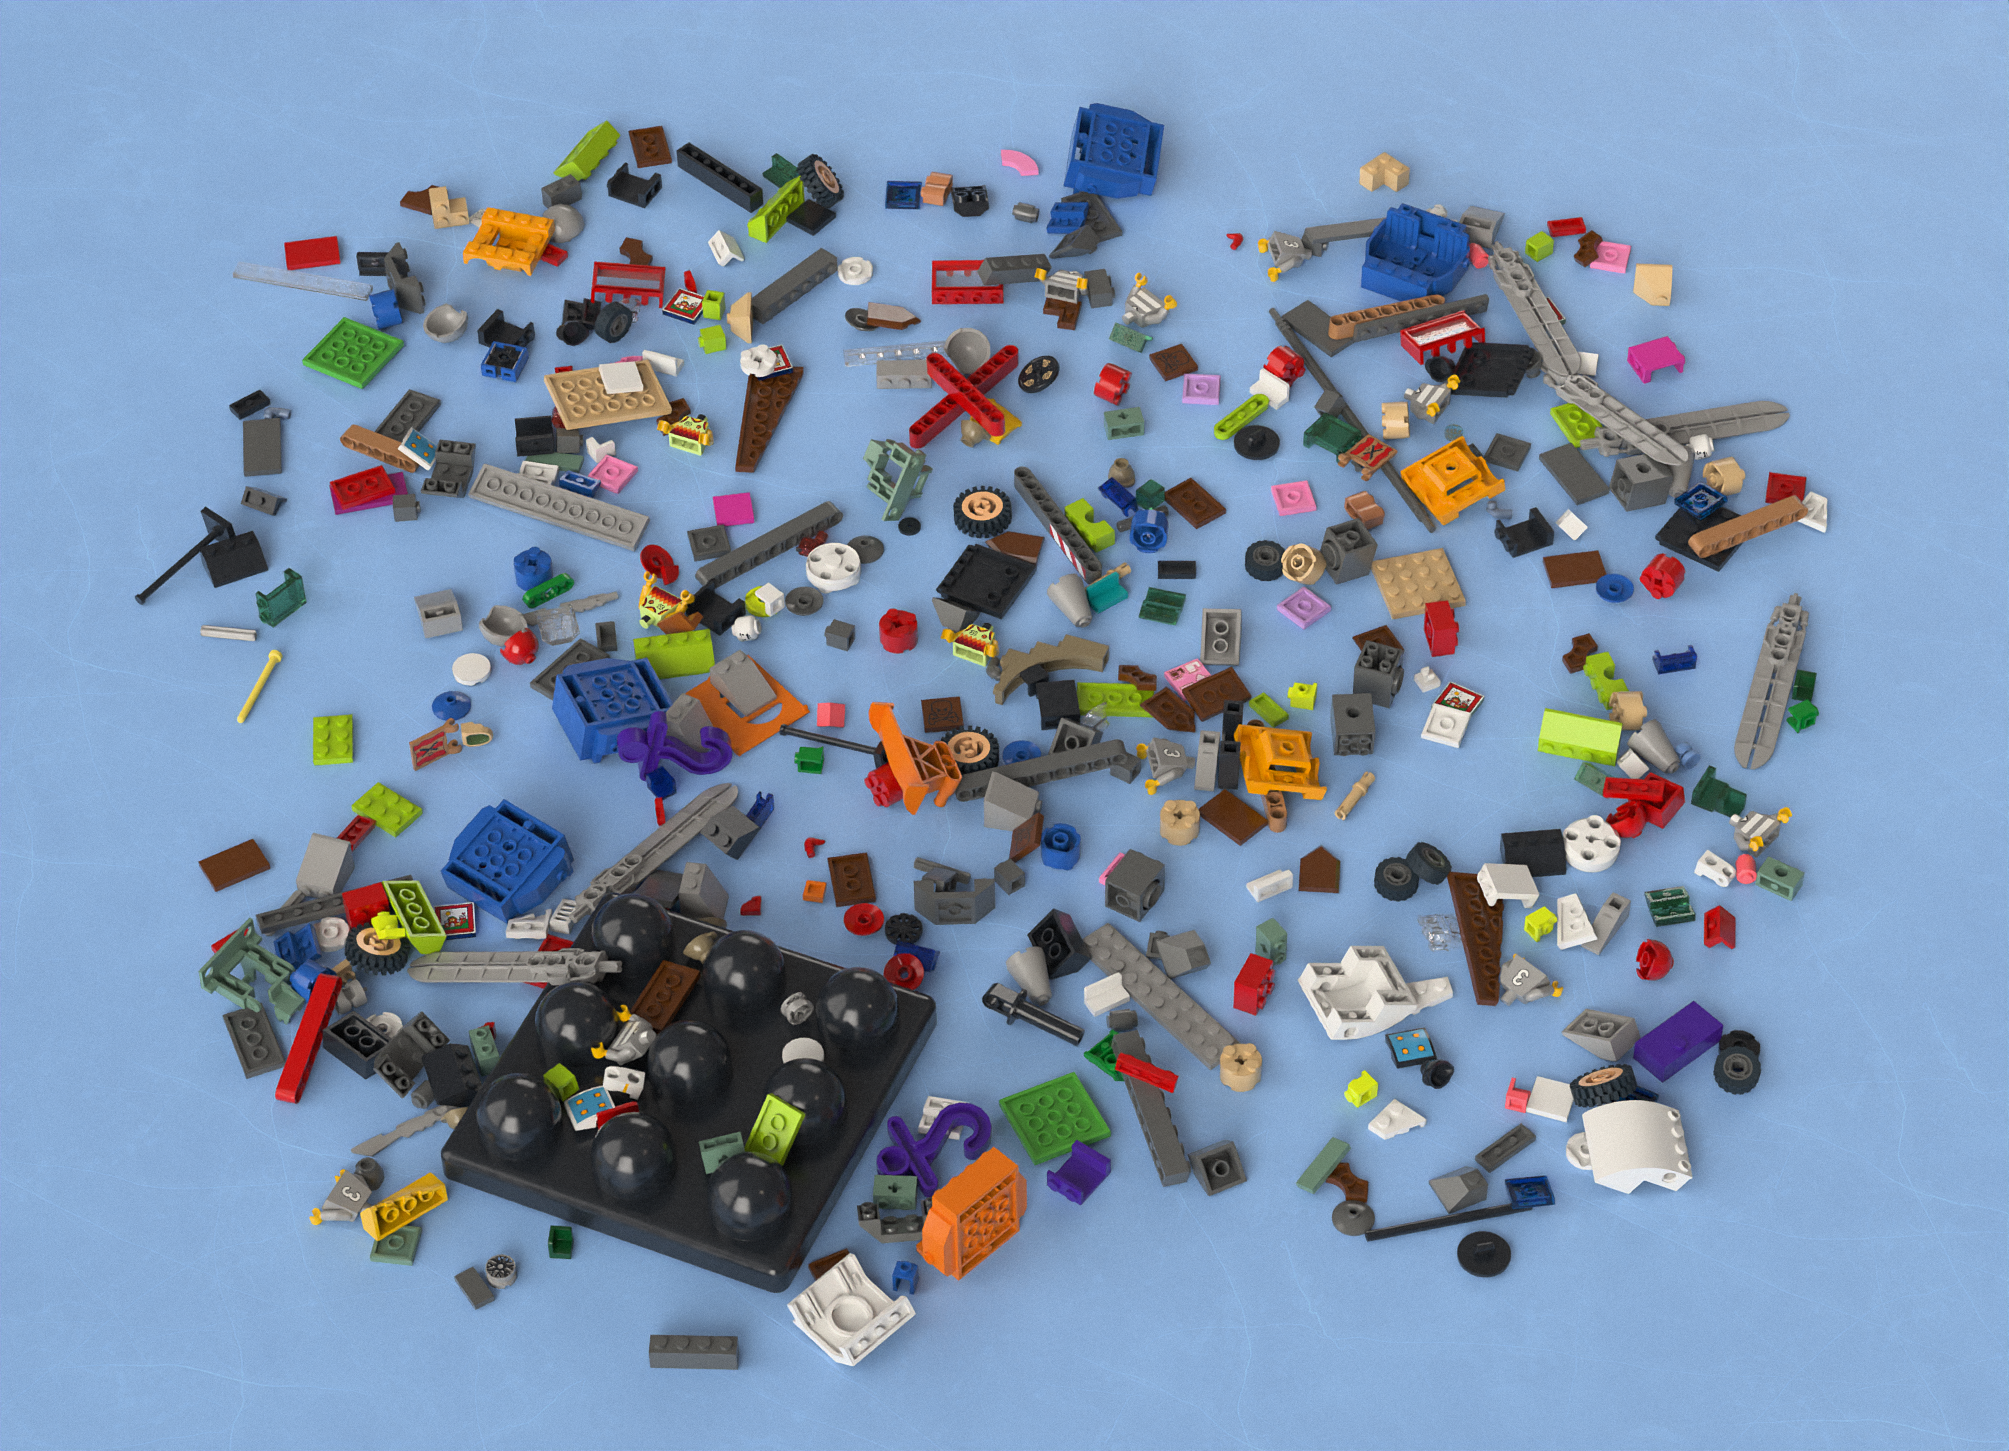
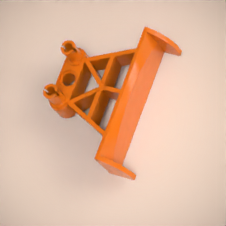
(915, 764)

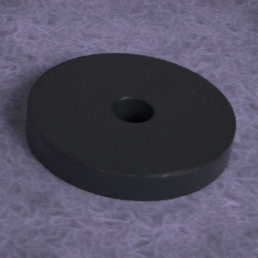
(909, 531)

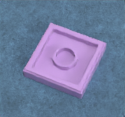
(1201, 389)
(1303, 608)

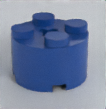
(386, 309)
(1149, 530)
(532, 568)
(1060, 846)
(306, 976)

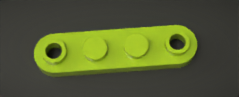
(1241, 416)

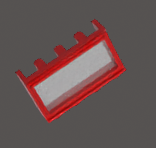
(628, 280)
(960, 284)
(1439, 333)

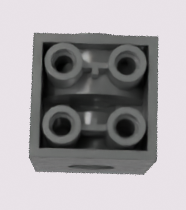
(1640, 482)
(1348, 551)
(1379, 673)
(1352, 724)
(1134, 885)

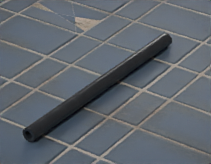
(1443, 1221)

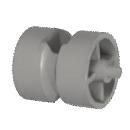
(350, 996)

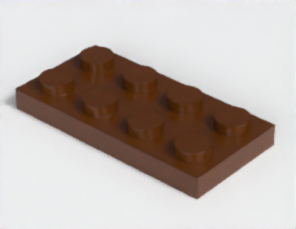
(665, 994)

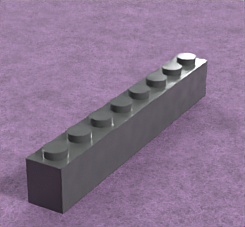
(1153, 1115)

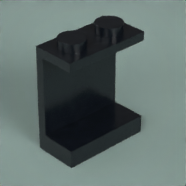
(633, 188)
(500, 331)
(534, 436)
(1525, 536)
(716, 611)
(1057, 701)

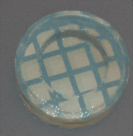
(1453, 432)

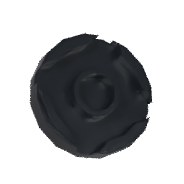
(1740, 1039)

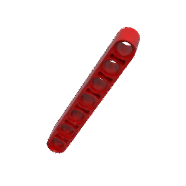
(965, 394)
(308, 1038)

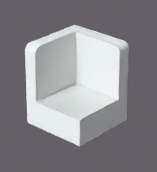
(598, 451)
(1571, 524)
(772, 597)
(1632, 764)

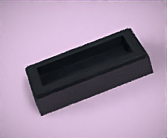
(1176, 569)

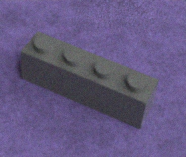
(1012, 269)
(694, 1352)

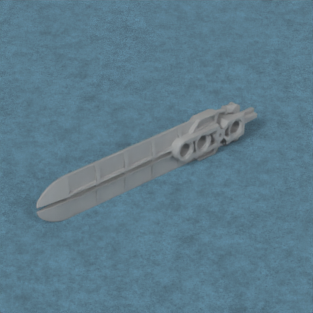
(1521, 289)
(1616, 416)
(1714, 422)
(1780, 656)
(655, 849)
(525, 966)

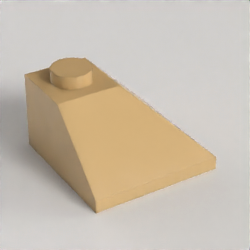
(1653, 283)
(742, 318)

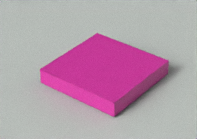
(733, 509)

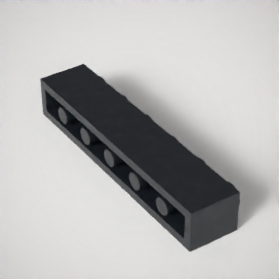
(720, 177)

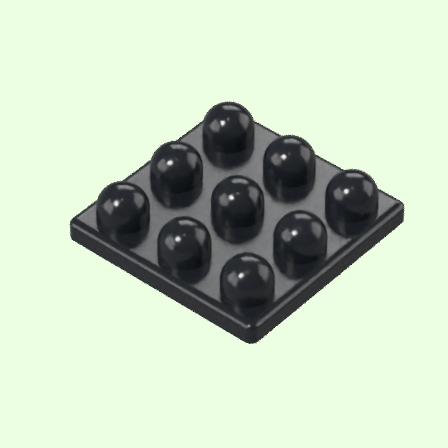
(701, 1081)

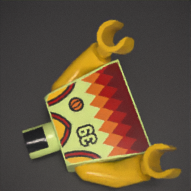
(688, 434)
(659, 604)
(973, 643)

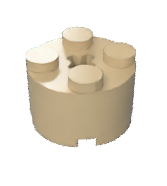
(1395, 420)
(1724, 476)
(1303, 564)
(1628, 709)
(1179, 822)
(1240, 1067)

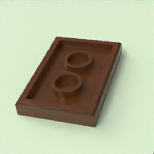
(650, 146)
(1194, 503)
(1574, 569)
(1209, 694)
(1232, 817)
(234, 865)
(851, 879)

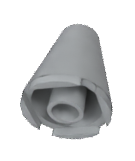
(1681, 474)
(1071, 599)
(1655, 747)
(1031, 974)

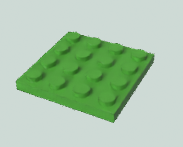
(353, 352)
(1054, 1117)

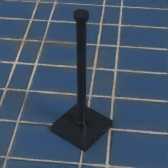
(217, 528)
(878, 753)

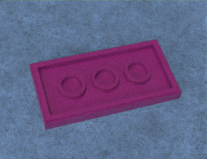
(400, 488)

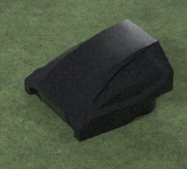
(970, 200)

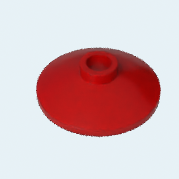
(655, 557)
(863, 919)
(902, 964)

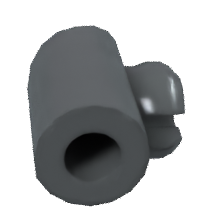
(993, 670)

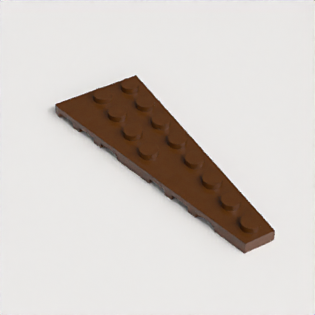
(762, 412)
(1480, 933)

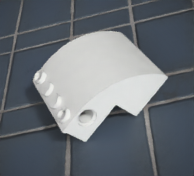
(1358, 994)
(1636, 1144)

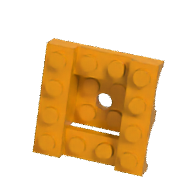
(520, 240)
(1432, 480)
(1268, 746)

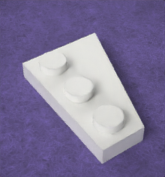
(1572, 923)

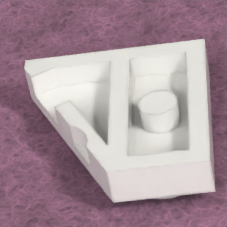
(1816, 513)
(529, 926)
(1395, 1120)

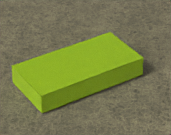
(1268, 710)

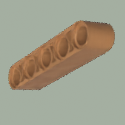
(377, 447)

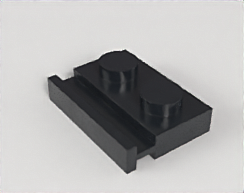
(371, 263)

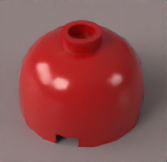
(521, 648)
(1628, 820)
(1654, 960)

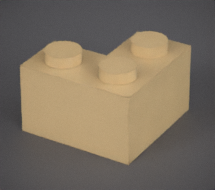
(1384, 170)
(447, 212)

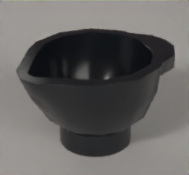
(572, 332)
(1439, 368)
(1436, 1073)

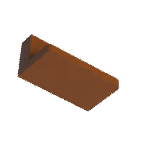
(679, 623)

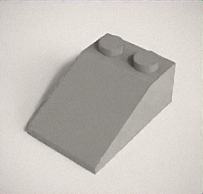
(1221, 636)
(741, 683)
(1603, 1033)

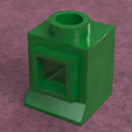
(1803, 715)
(810, 759)

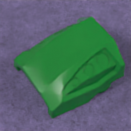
(1104, 1058)

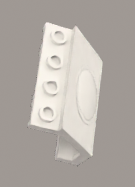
(848, 1312)

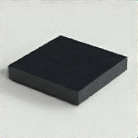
(810, 217)

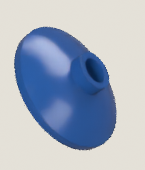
(1614, 588)
(451, 705)
(1020, 751)

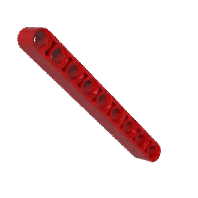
(949, 410)

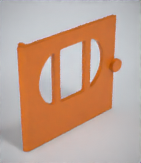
(744, 734)

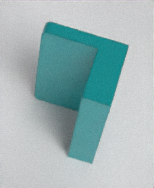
(1105, 593)

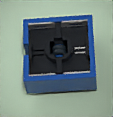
(504, 361)

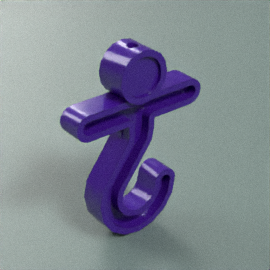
(651, 746)
(916, 1157)

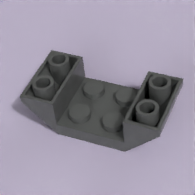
(406, 288)
(452, 469)
(954, 907)
(402, 1055)
(892, 1228)

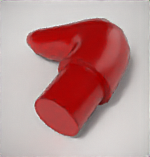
(1237, 240)
(809, 845)

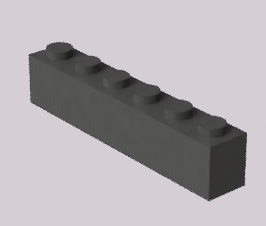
(793, 285)

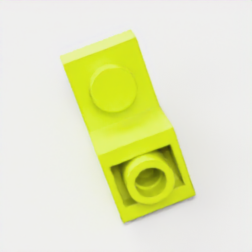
(387, 926)

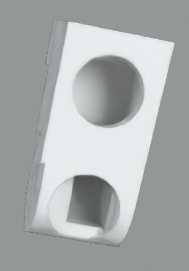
(1715, 869)
(624, 1080)

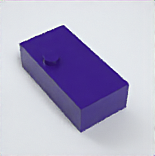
(1678, 1041)

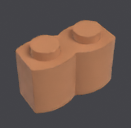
(937, 188)
(1364, 507)

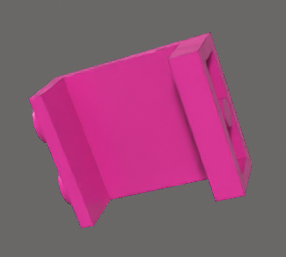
(1654, 356)

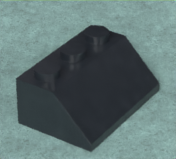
(233, 559)
(1539, 850)
(1061, 944)
(355, 1043)
(452, 1075)

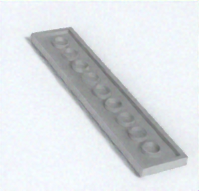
(559, 507)
(1159, 995)

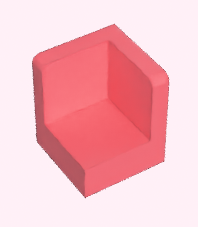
(830, 715)
(1516, 1098)

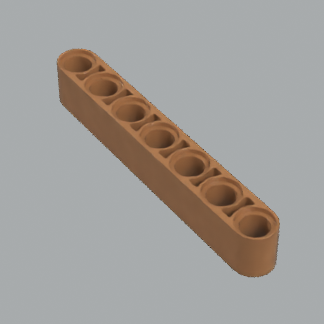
(1343, 325)
(1748, 526)
(1273, 801)

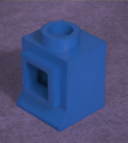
(906, 1271)

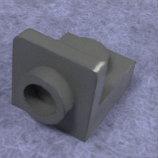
(1152, 950)

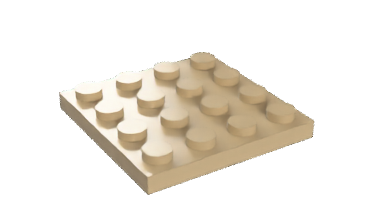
(1415, 580)

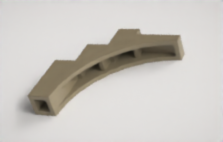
(1069, 654)

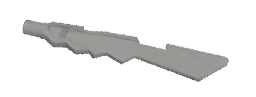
(578, 605)
(405, 1129)

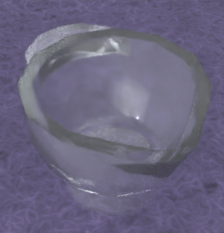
(634, 305)
(1096, 718)

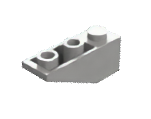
(1207, 760)
(1608, 921)

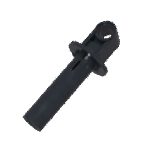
(1014, 1006)

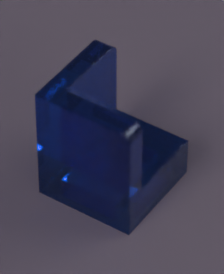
(661, 783)

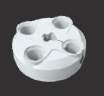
(833, 567)
(1591, 844)

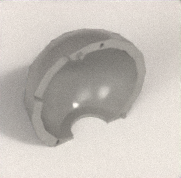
(567, 222)
(445, 324)
(967, 349)
(502, 624)

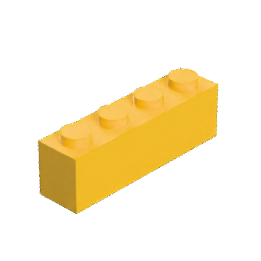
(404, 1206)

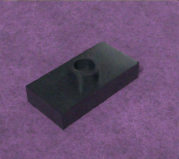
(249, 404)

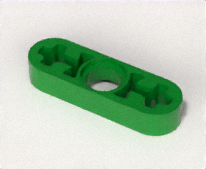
(558, 585)

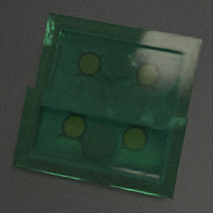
(1162, 606)
(1669, 906)

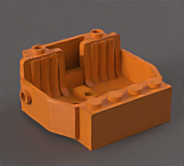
(974, 1214)

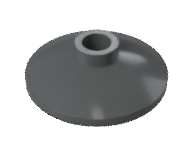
(858, 319)
(867, 547)
(804, 601)
(1352, 1224)

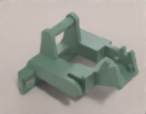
(880, 482)
(252, 957)

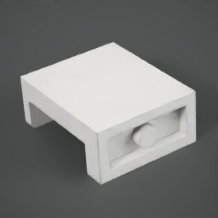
(1507, 882)

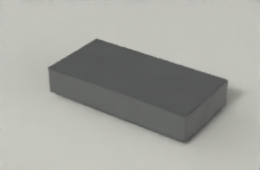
(474, 1288)

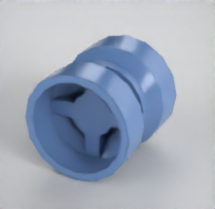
(1688, 757)

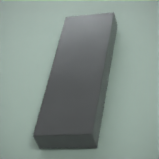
(1505, 1148)

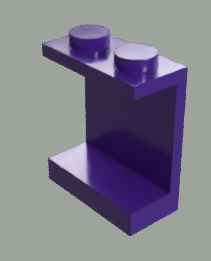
(1080, 1173)

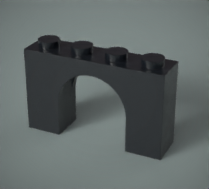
(1229, 748)

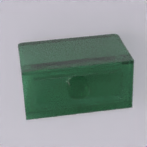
(781, 171)
(1129, 337)
(1592, 777)
(1707, 790)

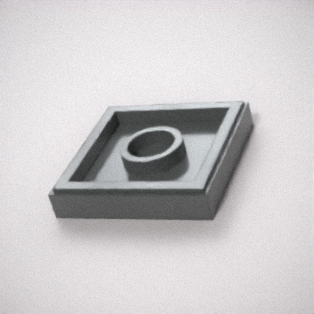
(1507, 452)
(708, 542)

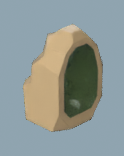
(475, 734)

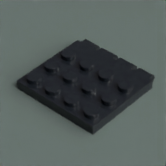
(1491, 369)
(1684, 525)
(986, 580)

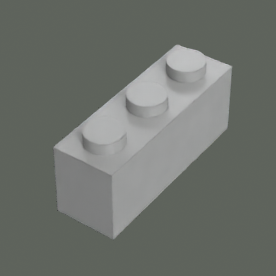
(902, 374)

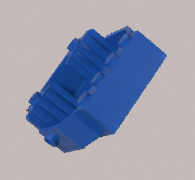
(1106, 150)
(1415, 255)
(604, 698)
(528, 872)

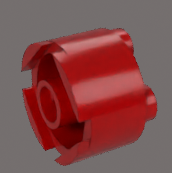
(1285, 364)
(1112, 383)
(1663, 576)
(898, 631)
(884, 786)

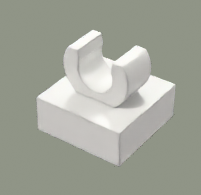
(1427, 679)

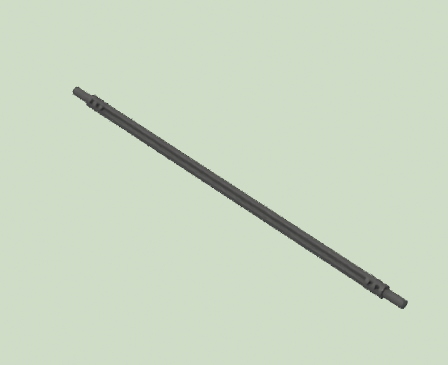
(1350, 418)

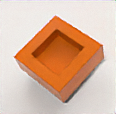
(814, 891)

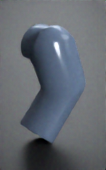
(277, 412)
(1496, 512)

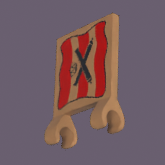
(1368, 453)
(434, 745)

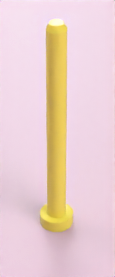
(274, 657)

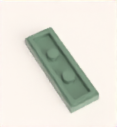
(563, 460)
(1323, 1165)

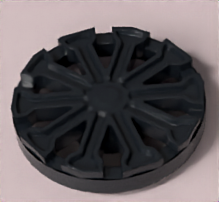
(903, 929)

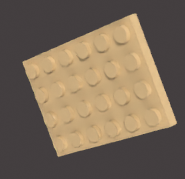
(585, 403)

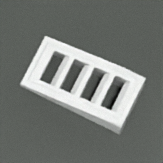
(558, 925)

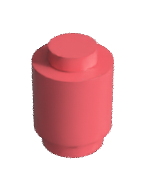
(1478, 255)
(1746, 869)

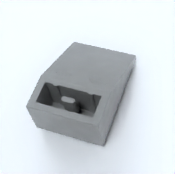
(1482, 225)
(438, 613)

